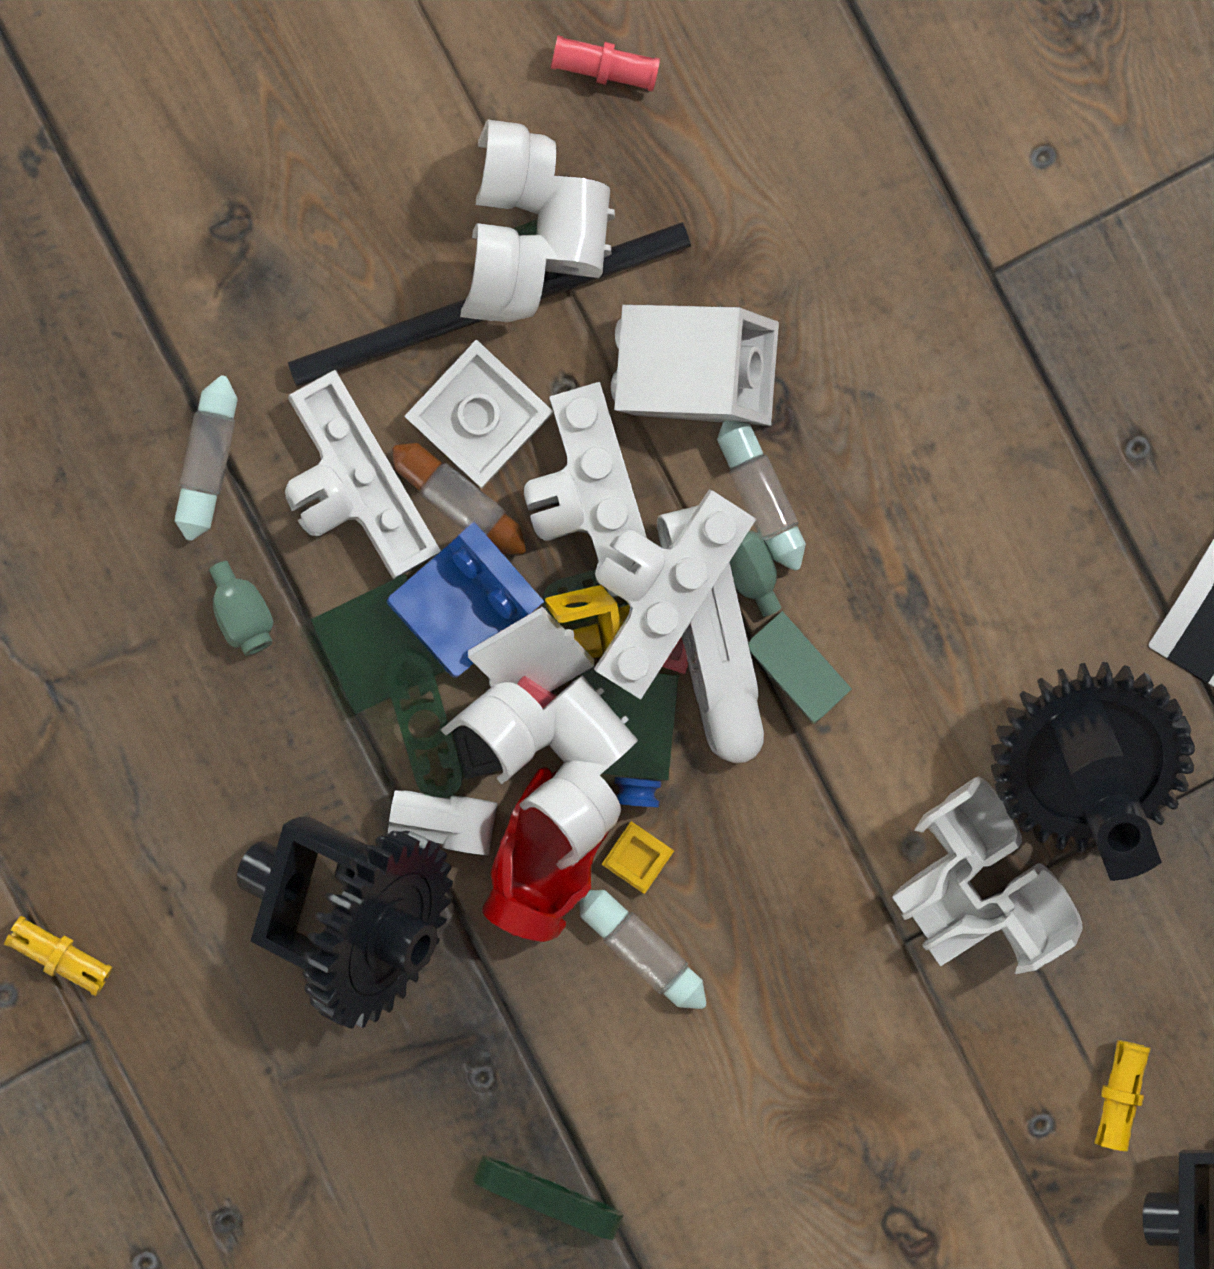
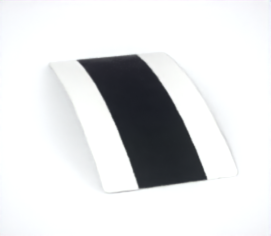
(1189, 627)

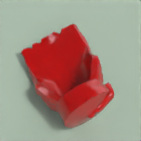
(527, 885)

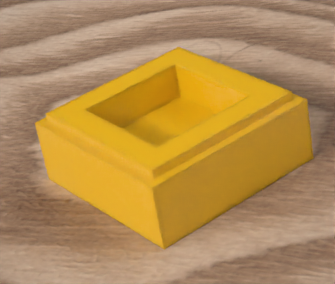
(637, 857)

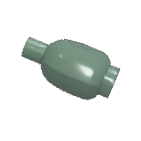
(755, 573)
(240, 611)

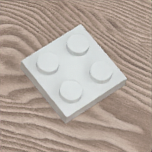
(479, 414)

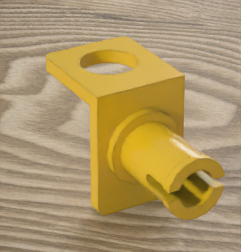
(600, 603)

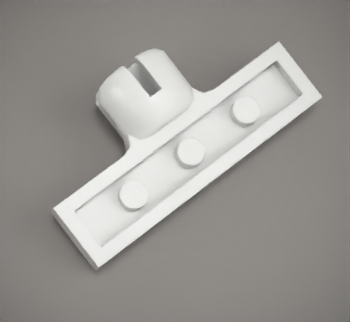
(354, 479)
(594, 483)
(666, 588)

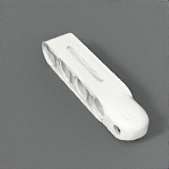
(720, 661)

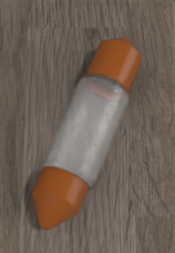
(457, 497)

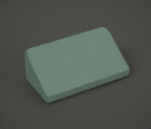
(798, 667)

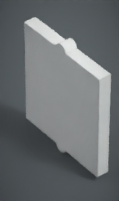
(533, 649)

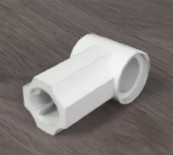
(456, 822)

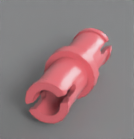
(605, 63)

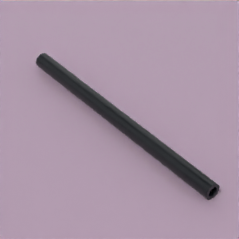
(448, 317)

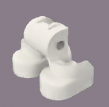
(568, 232)
(579, 731)
(1030, 911)

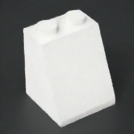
(695, 363)

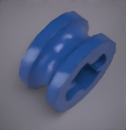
(637, 791)

